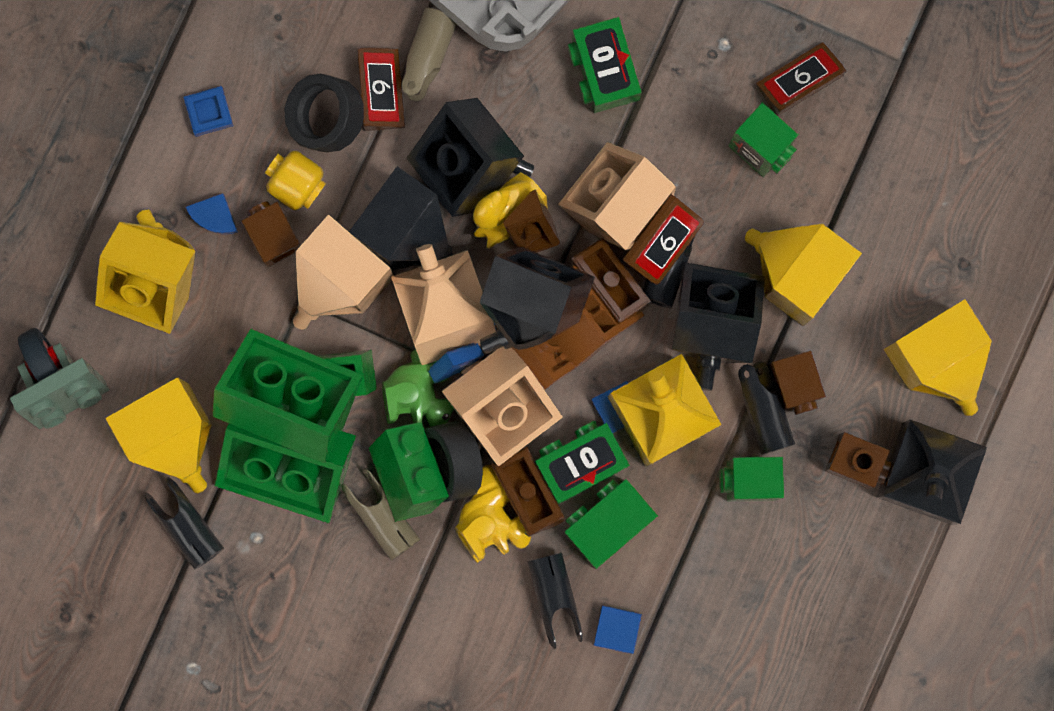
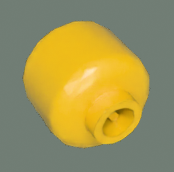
(294, 180)

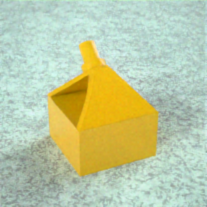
(802, 267)
(145, 273)
(945, 356)
(664, 410)
(165, 432)

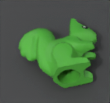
(412, 392)

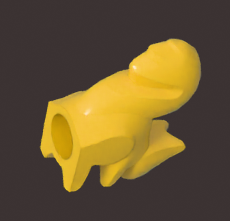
(498, 205)
(486, 522)

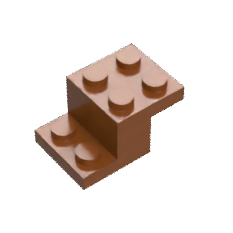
(575, 346)

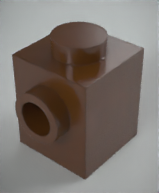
(858, 461)

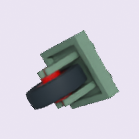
(53, 382)

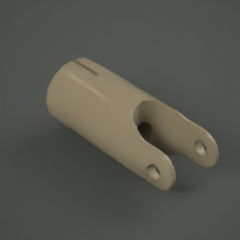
(427, 52)
(391, 535)

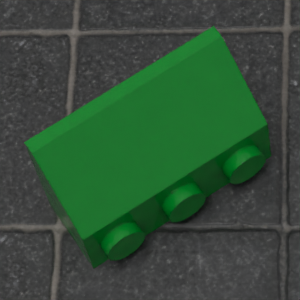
(286, 395)
(281, 475)

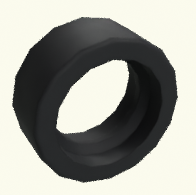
(299, 105)
(456, 458)

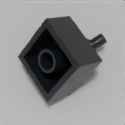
(465, 156)
(400, 221)
(531, 299)
(718, 318)
(932, 472)

